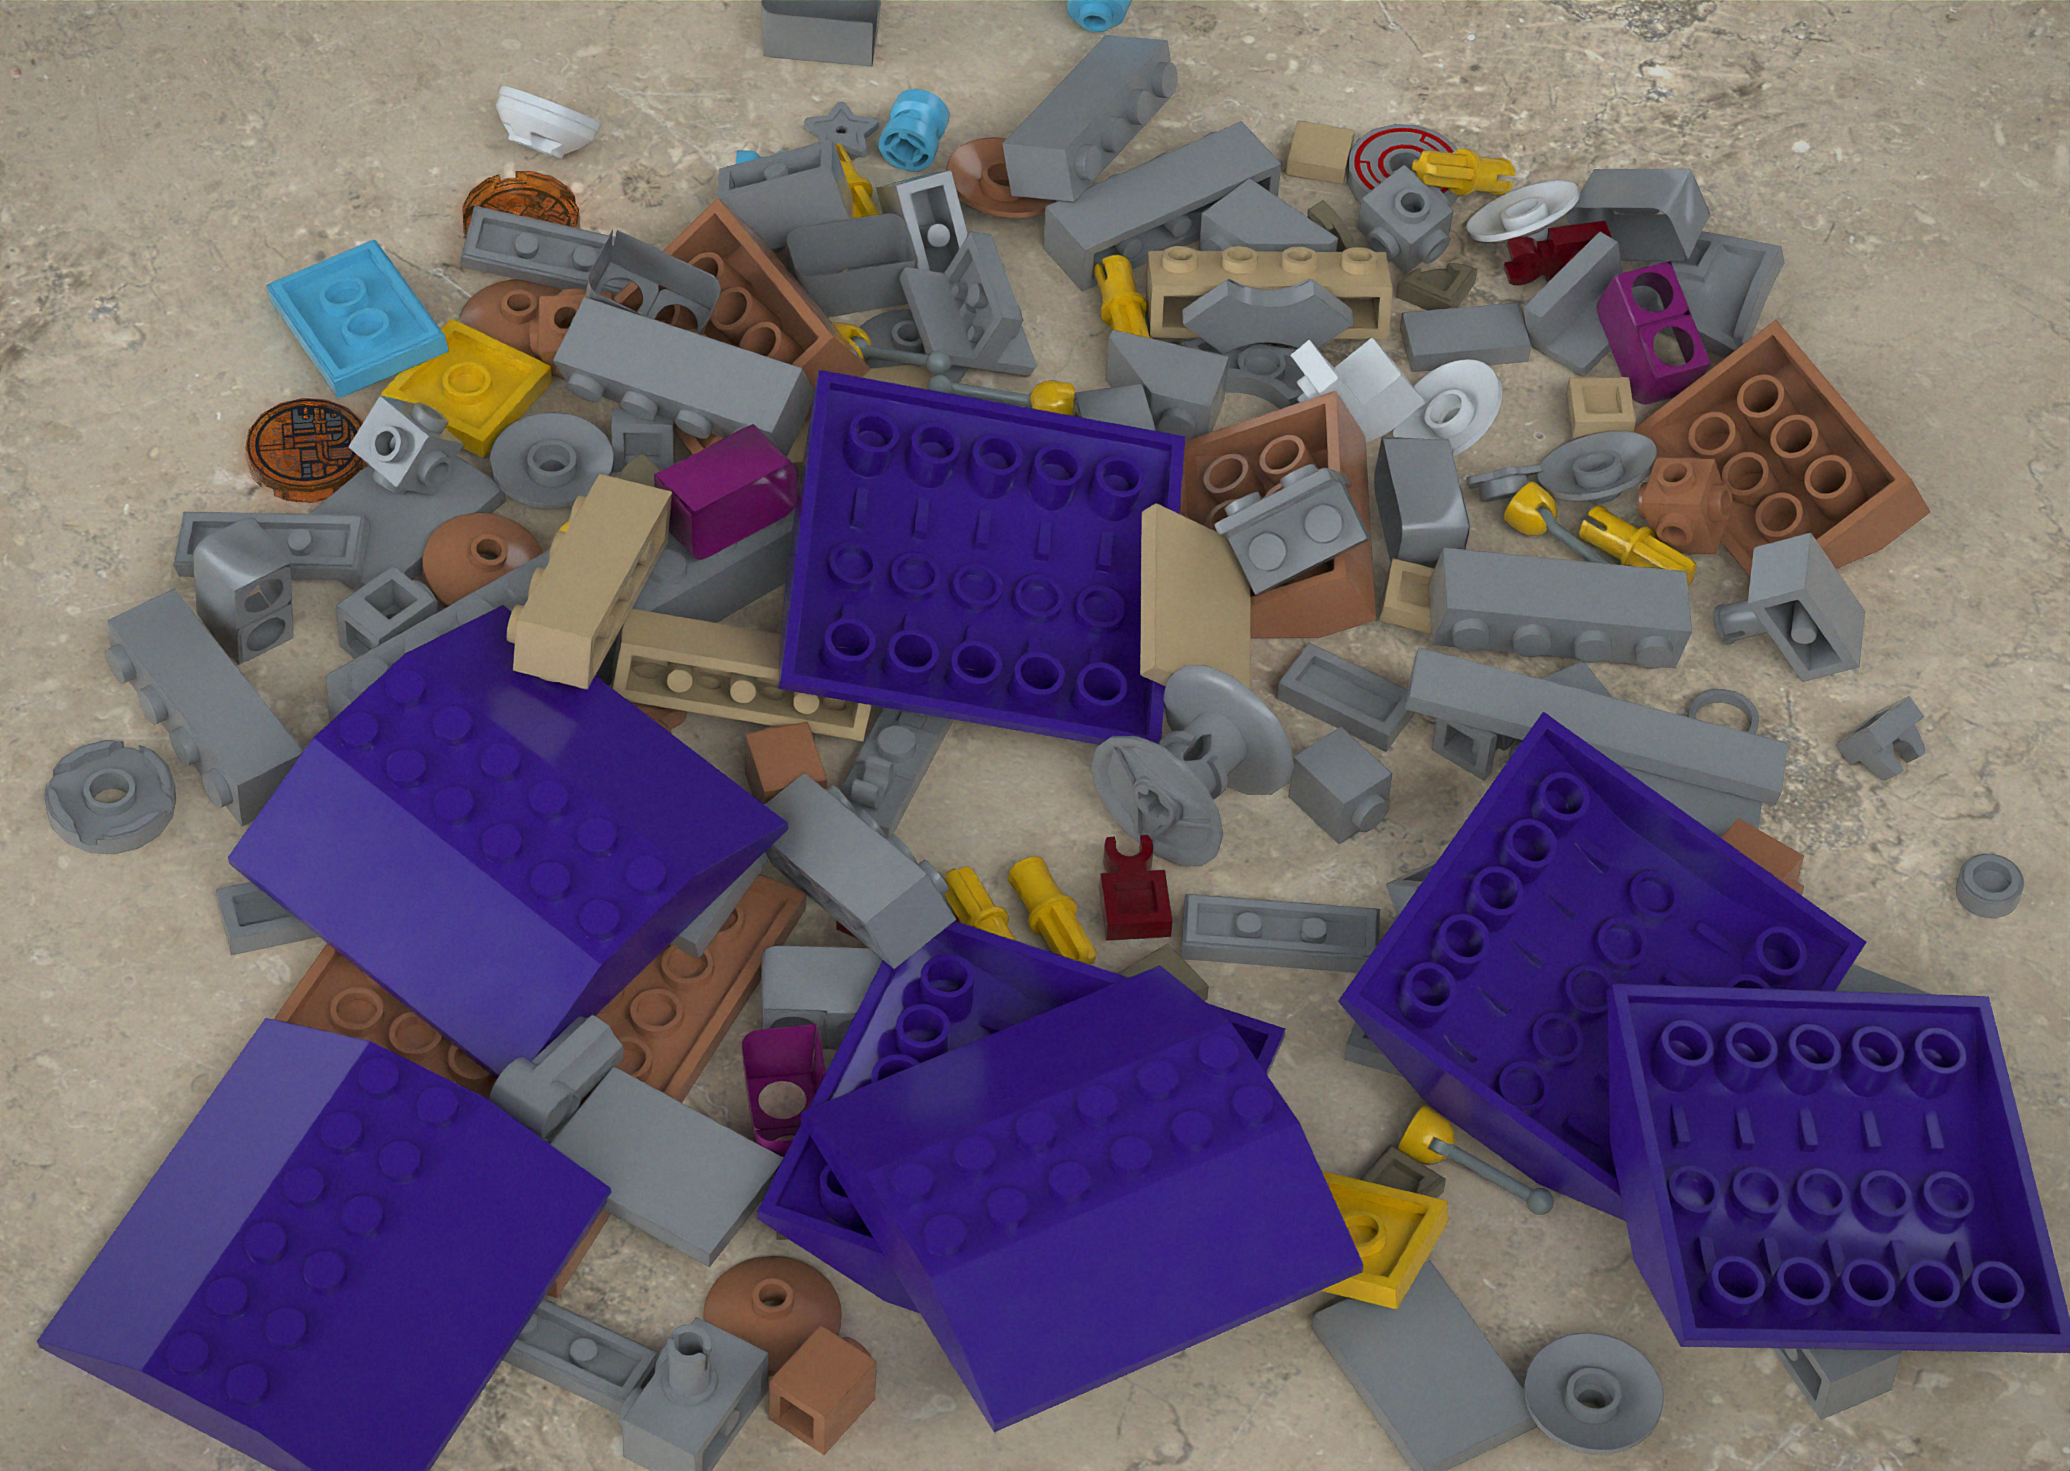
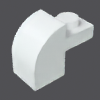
(1365, 381)

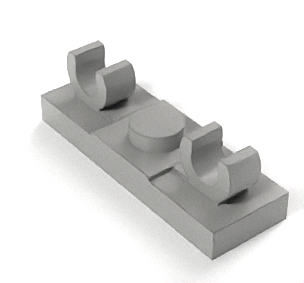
(893, 764)

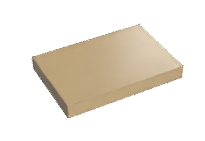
(1191, 599)

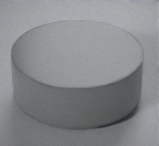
(1989, 886)

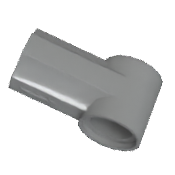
(550, 1087)

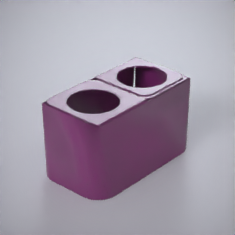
(1634, 353)
(729, 491)
(775, 1057)

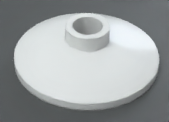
(1524, 212)
(1458, 406)

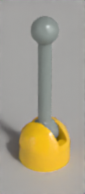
(936, 362)
(1046, 396)
(1535, 513)
(1432, 1140)

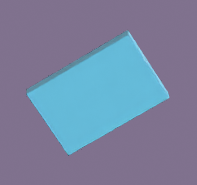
(357, 318)

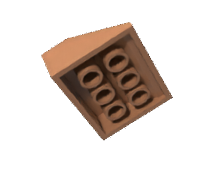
(757, 306)
(1788, 454)
(1255, 459)

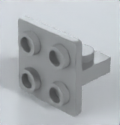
(970, 310)
(1293, 528)

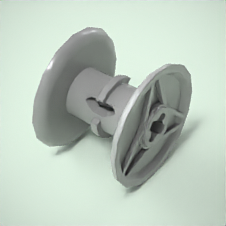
(1216, 742)

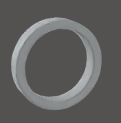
(1729, 697)

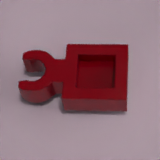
(1548, 257)
(1133, 895)

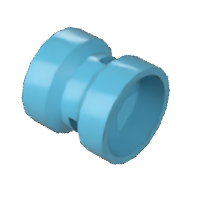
(914, 130)

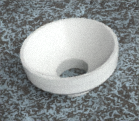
(543, 123)

